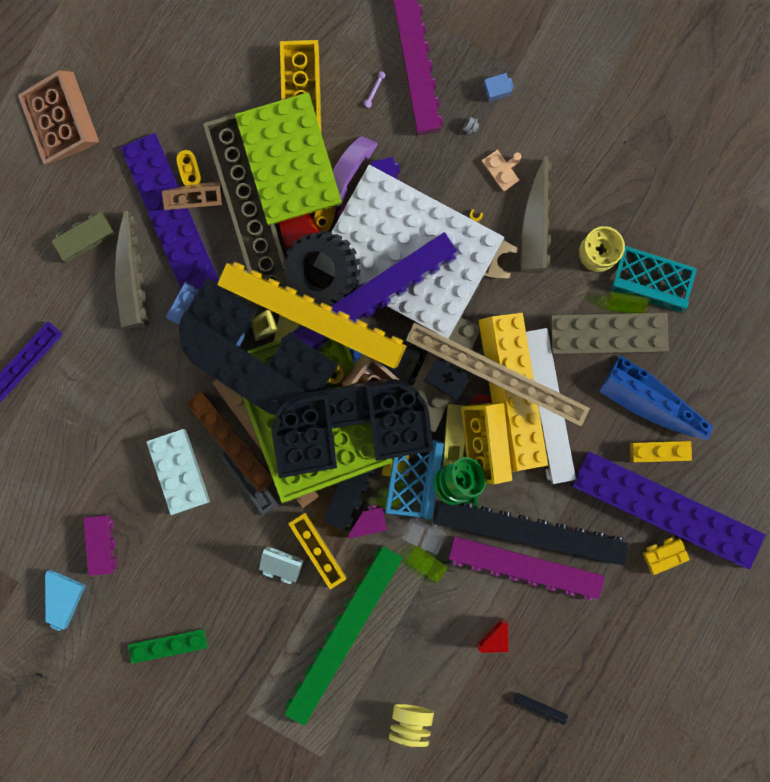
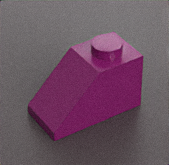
(369, 522)

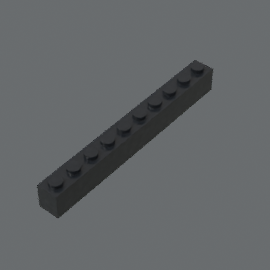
(349, 492)
(532, 533)

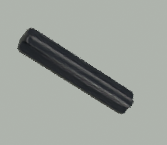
(540, 708)

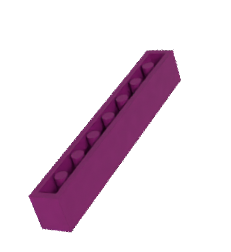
(418, 66)
(526, 567)

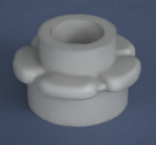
(471, 125)

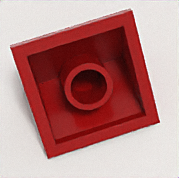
(496, 639)

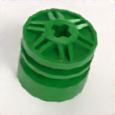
(459, 481)

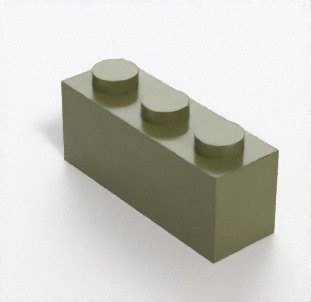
(83, 236)

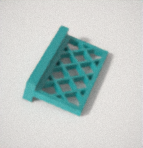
(656, 297)

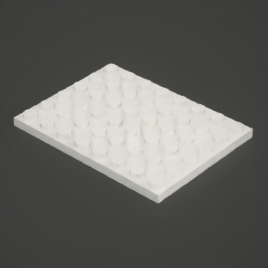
(394, 220)

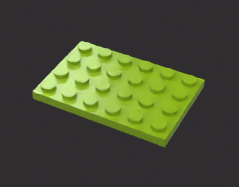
(288, 158)

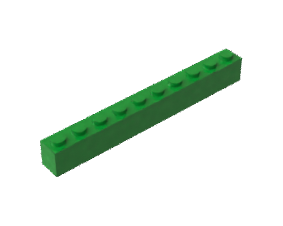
(343, 636)

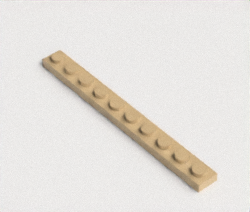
(498, 374)

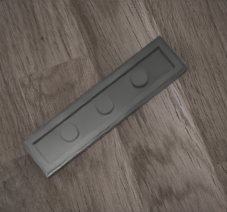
(263, 501)

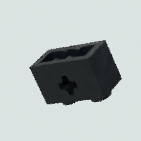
(452, 389)

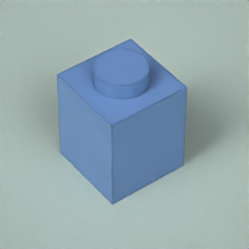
(498, 87)

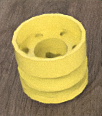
(611, 245)
(411, 730)

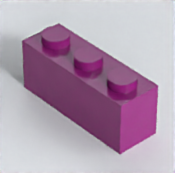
(100, 545)

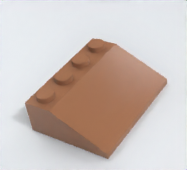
(58, 117)

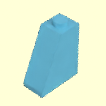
(61, 599)

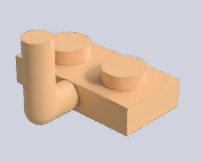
(501, 170)

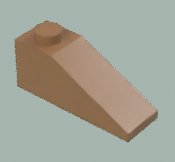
(193, 196)

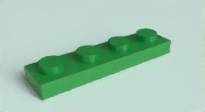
(167, 646)

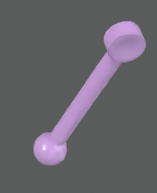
(367, 103)

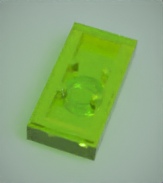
(627, 303)
(427, 564)

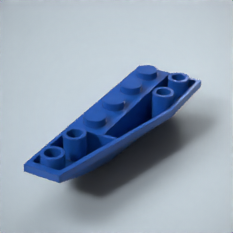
(652, 400)

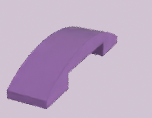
(351, 161)

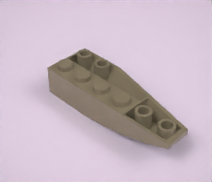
(536, 223)
(128, 278)

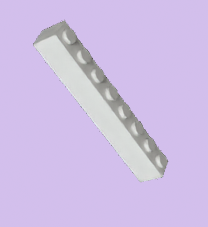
(553, 426)

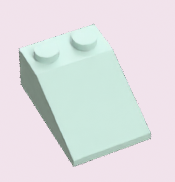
(280, 564)

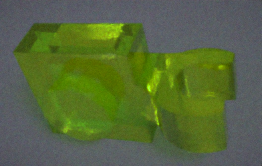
(395, 503)

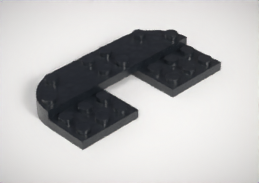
(210, 341)
(305, 424)

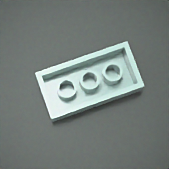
(178, 471)

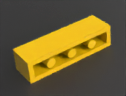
(317, 551)

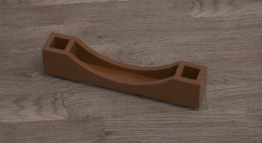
(230, 442)

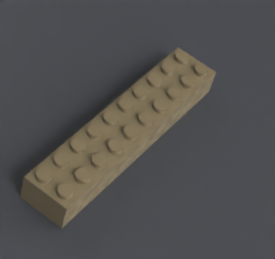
(257, 240)

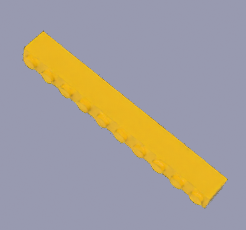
(312, 315)

